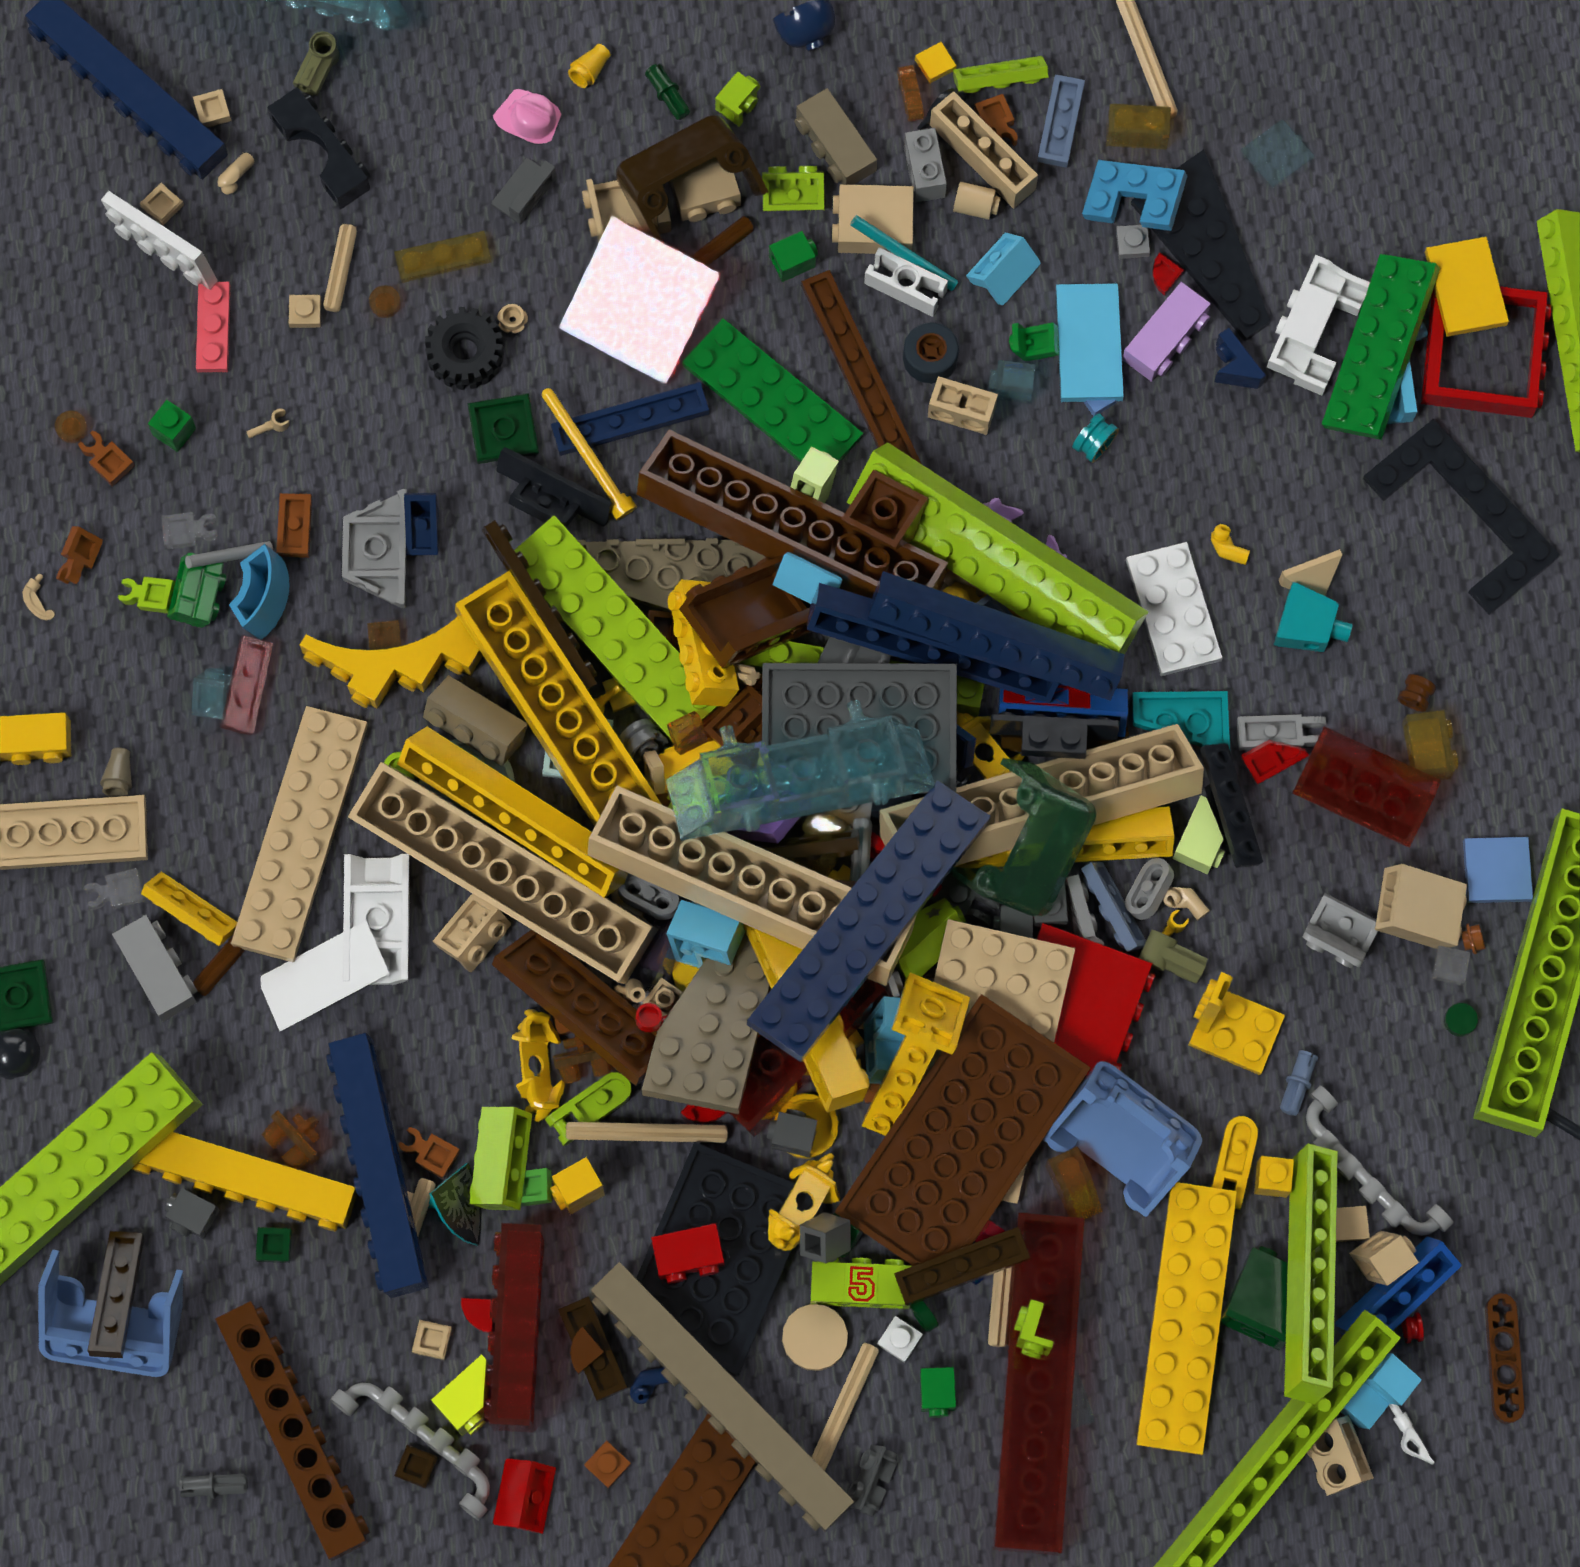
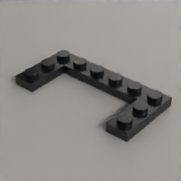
(1529, 548)

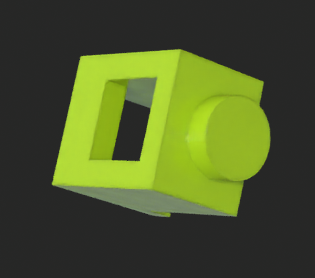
(737, 97)

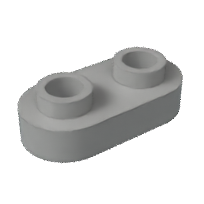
(1148, 890)
(648, 898)

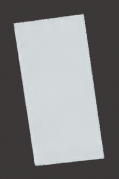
(317, 976)

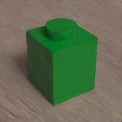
(793, 255)
(172, 425)
(937, 1391)

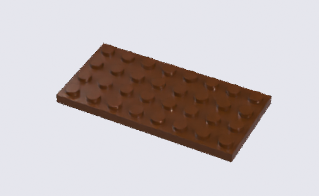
(963, 1137)

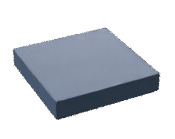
(1497, 869)

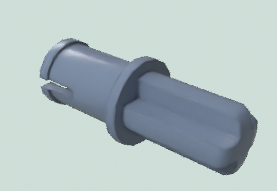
(1298, 1082)

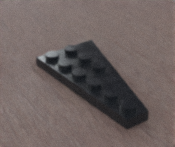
(1211, 251)

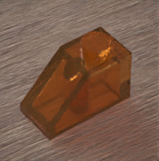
(1074, 1184)

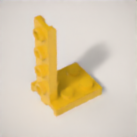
(930, 1020)
(1234, 1027)

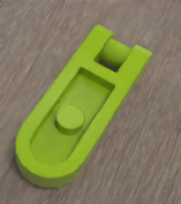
(592, 1103)

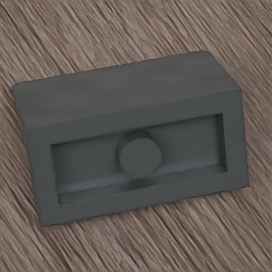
(524, 189)

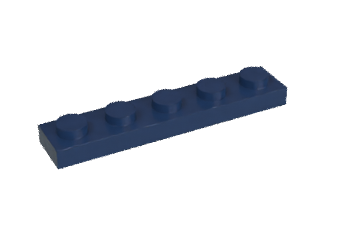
(635, 417)

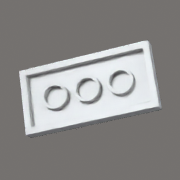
(159, 240)
(1177, 609)

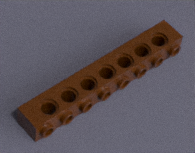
(234, 1327)

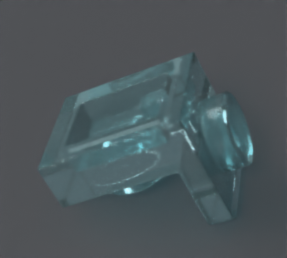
(210, 693)

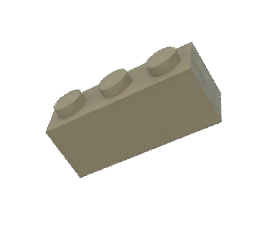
(835, 139)
(475, 720)

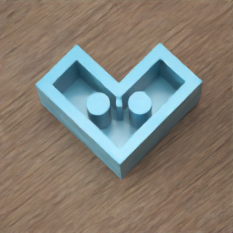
(703, 934)
(879, 1039)
(1388, 1384)

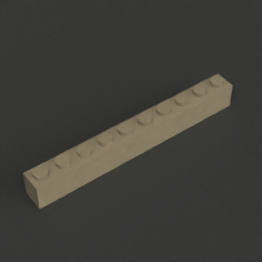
(721, 1397)

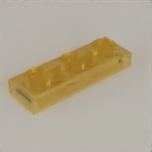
(442, 256)

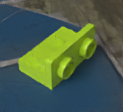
(793, 189)

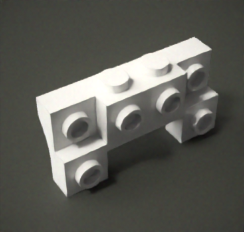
(1300, 333)

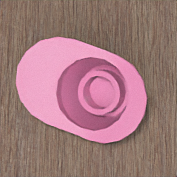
(528, 116)

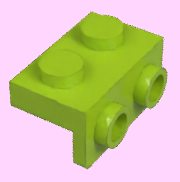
(1027, 1324)

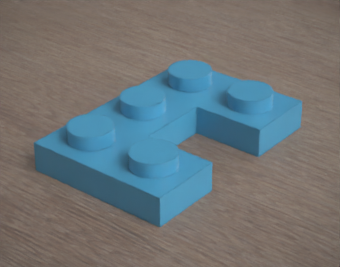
(1157, 185)

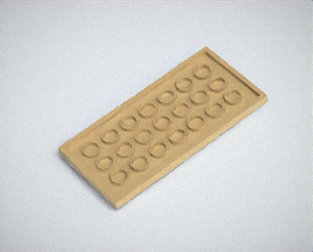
(1013, 972)

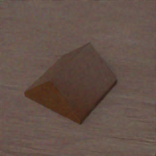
(886, 511)

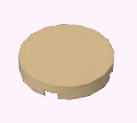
(814, 1337)

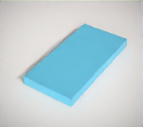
(1089, 342)

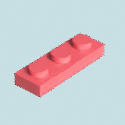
(213, 328)

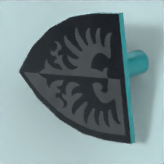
(452, 1203)

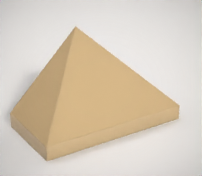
(1313, 574)

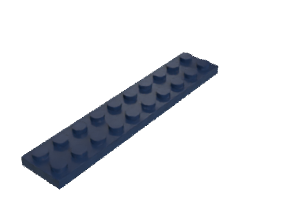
(868, 921)

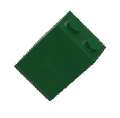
(1259, 1299)

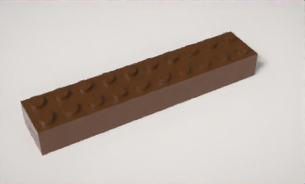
(774, 517)

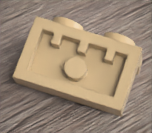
(472, 932)

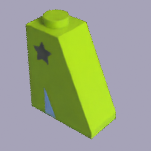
(927, 938)

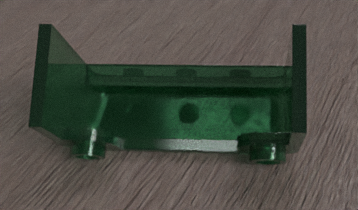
(1044, 848)

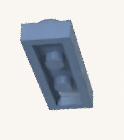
(1060, 121)
(1113, 907)

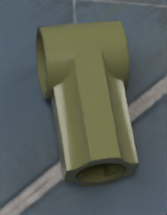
(316, 65)
(1170, 956)

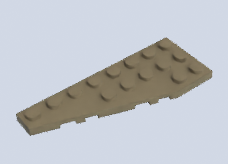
(653, 567)
(705, 1041)

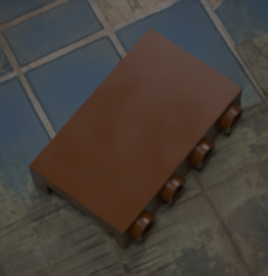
(745, 613)

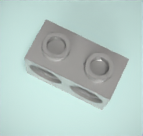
(925, 165)

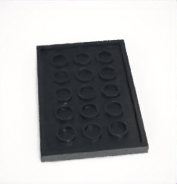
(730, 1305)

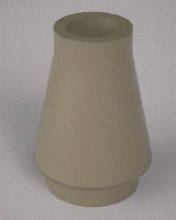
(117, 775)

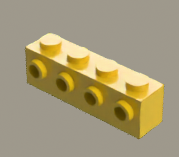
(705, 678)

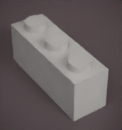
(156, 967)

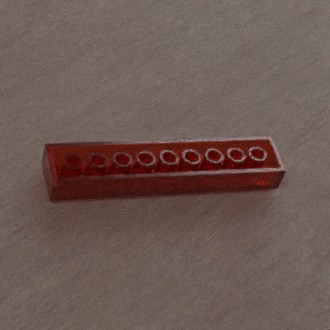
(1039, 1390)

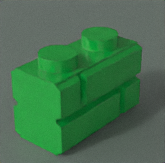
(196, 593)

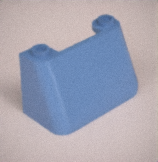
(1127, 1135)

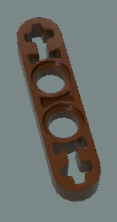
(1504, 1358)

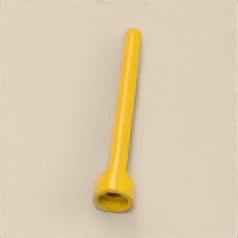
(621, 503)

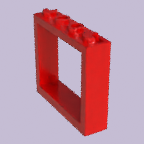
(1481, 401)

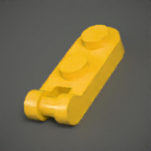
(1236, 1155)

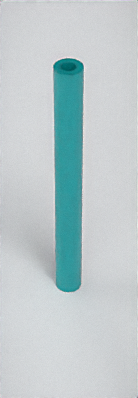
(899, 249)

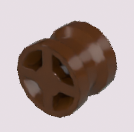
(1416, 692)

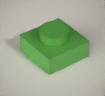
(537, 1187)

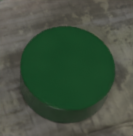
(1460, 1019)
(924, 1316)

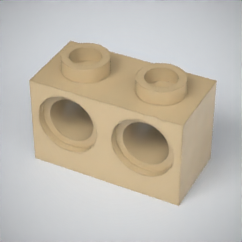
(962, 405)
(1385, 1257)
(1346, 1452)

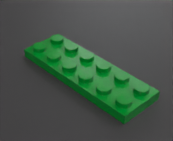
(1380, 346)
(769, 395)

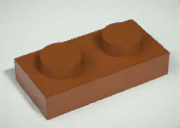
(294, 525)

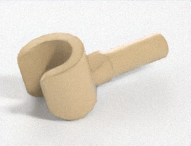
(270, 425)

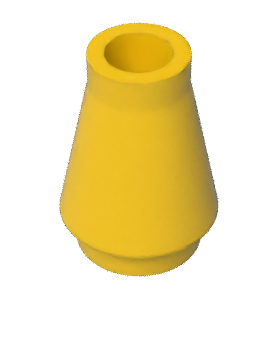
(588, 66)

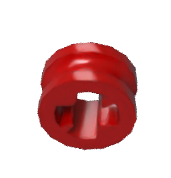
(1413, 1328)

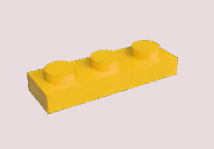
(189, 908)

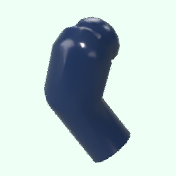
(645, 1384)

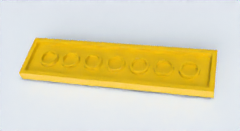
(1186, 1318)

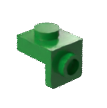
(1034, 341)

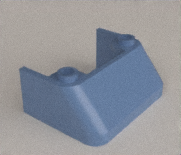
(67, 1322)

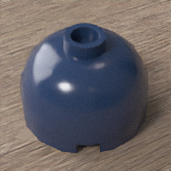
(806, 24)

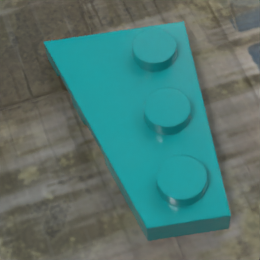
(1199, 714)

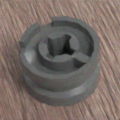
(643, 737)

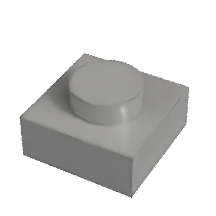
(1132, 241)

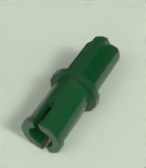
(667, 91)

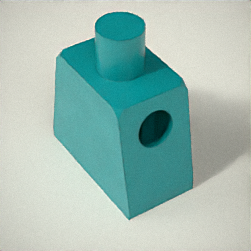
(1309, 621)

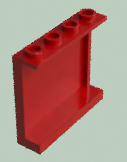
(1098, 998)

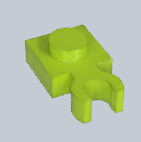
(152, 595)

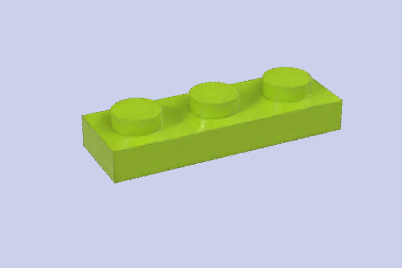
(1000, 74)

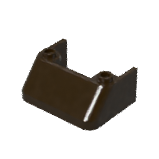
(648, 170)

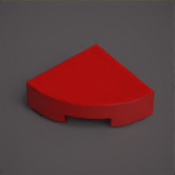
(1165, 273)
(701, 1114)
(478, 1313)

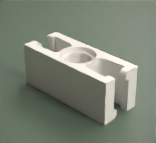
(905, 270)

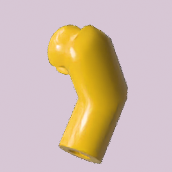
(1224, 546)

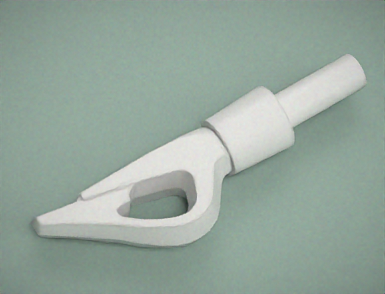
(1409, 1434)

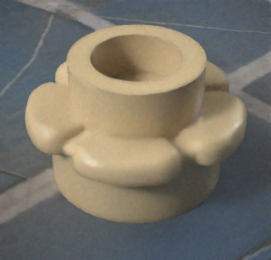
(509, 311)

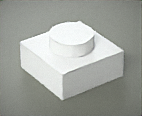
(899, 1339)

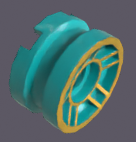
(1095, 438)

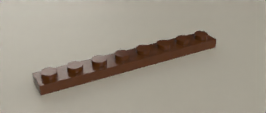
(856, 363)

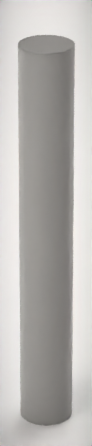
(223, 555)

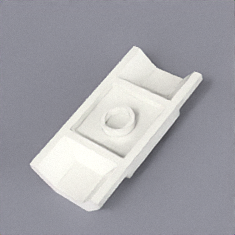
(379, 894)

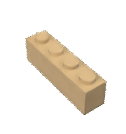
(983, 150)

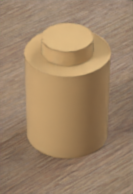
(976, 201)

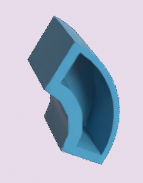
(262, 592)

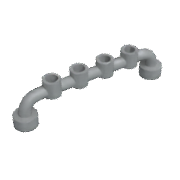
(1372, 1188)
(438, 1441)

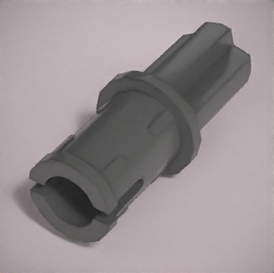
(212, 1485)

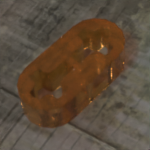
(910, 93)

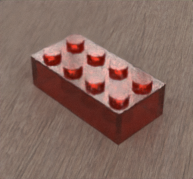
(1366, 786)

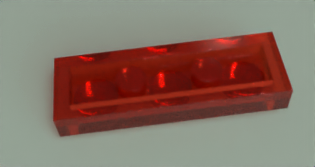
(246, 685)

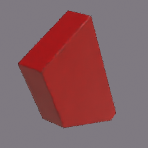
(1271, 759)

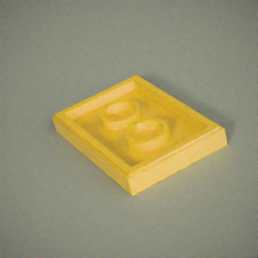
(1467, 287)

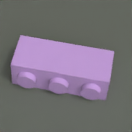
(1167, 332)

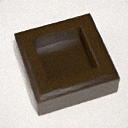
(416, 1466)

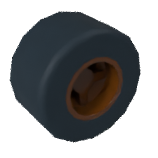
(930, 341)

